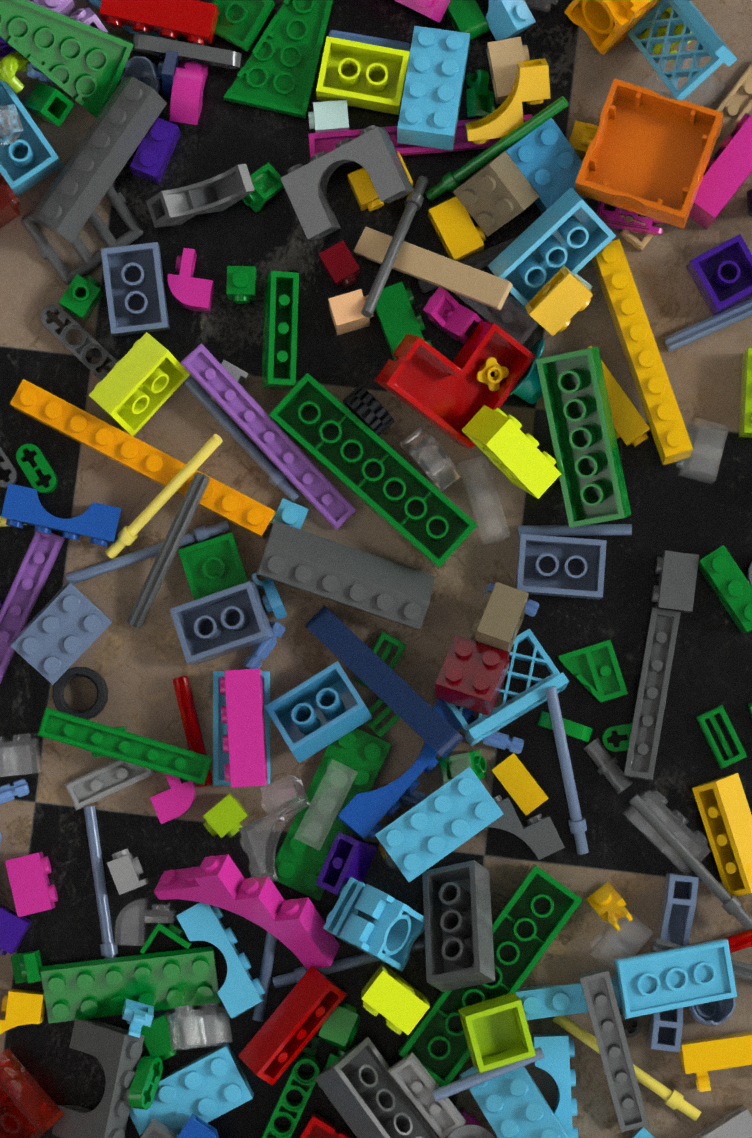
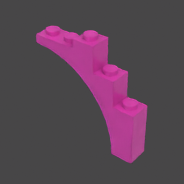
(259, 901)

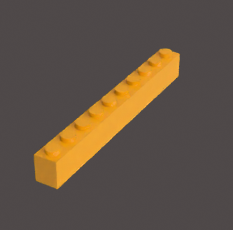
(138, 456)

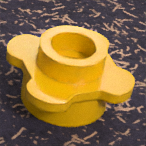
(485, 370)

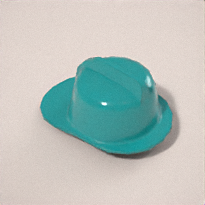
(529, 385)

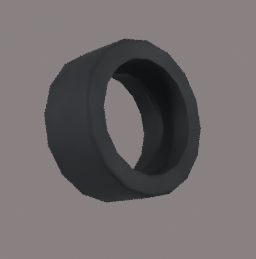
(95, 677)

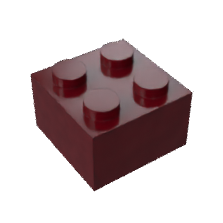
(472, 675)

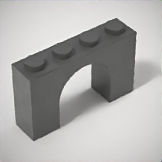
(308, 183)
(119, 1058)

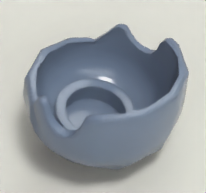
(142, 70)
(713, 1012)

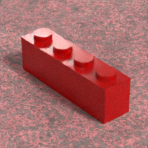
(170, 18)
(292, 1025)

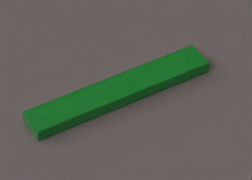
(124, 746)

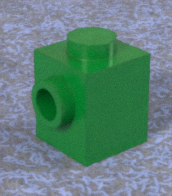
(49, 104)
(241, 284)
(82, 297)
(340, 1027)
(157, 1038)

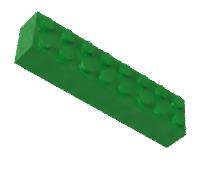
(373, 471)
(520, 938)

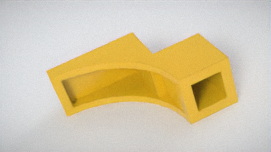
(530, 86)
(22, 1008)

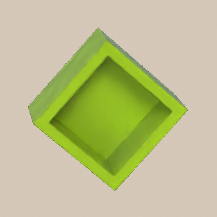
(497, 1032)

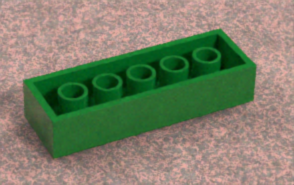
(583, 437)

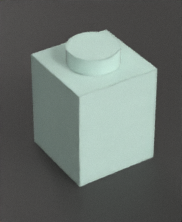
(329, 116)

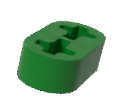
(43, 465)
(571, 728)
(620, 730)
(145, 1082)

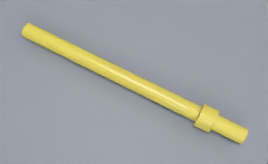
(129, 533)
(672, 1098)

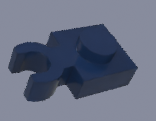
(167, 70)

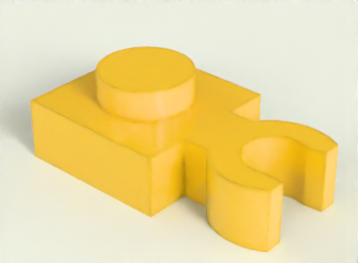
(609, 905)

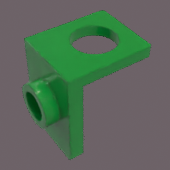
(172, 931)

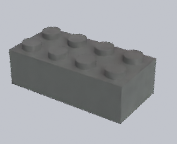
(458, 926)

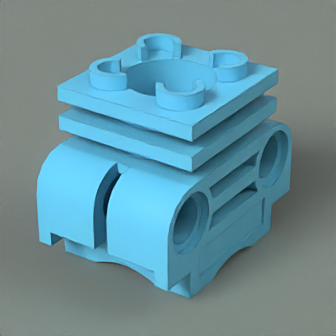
(375, 923)

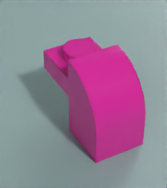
(188, 92)
(190, 292)
(451, 316)
(174, 801)

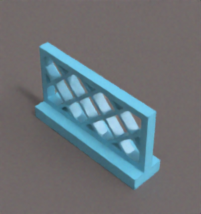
(701, 31)
(521, 702)

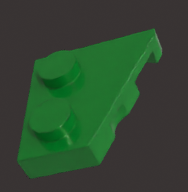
(596, 670)

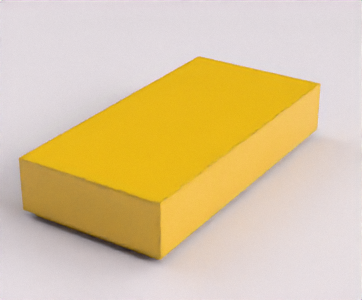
(519, 784)

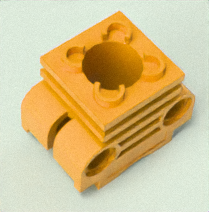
(608, 20)

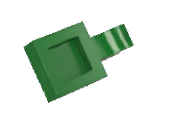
(479, 99)

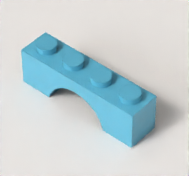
(508, 18)
(239, 989)
(556, 1000)
(557, 1054)

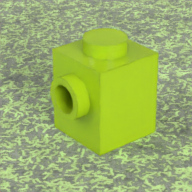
(225, 817)

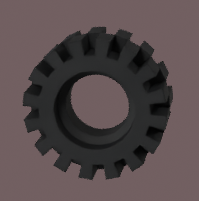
(368, 410)

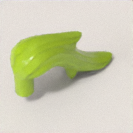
(9, 65)

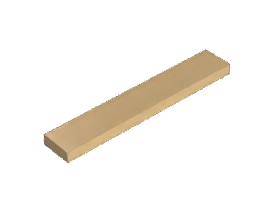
(436, 269)

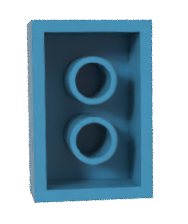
(546, 163)
(318, 712)

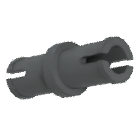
(607, 765)

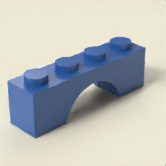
(24, 507)

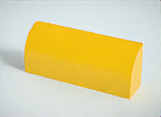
(728, 830)

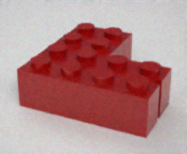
(447, 390)

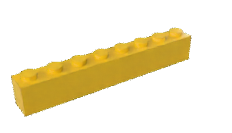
(642, 353)

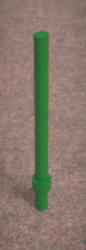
(452, 179)

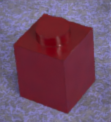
(340, 265)

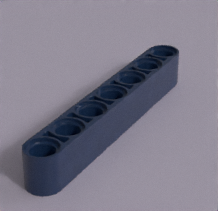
(384, 682)

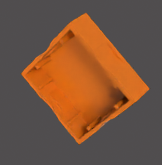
(649, 153)

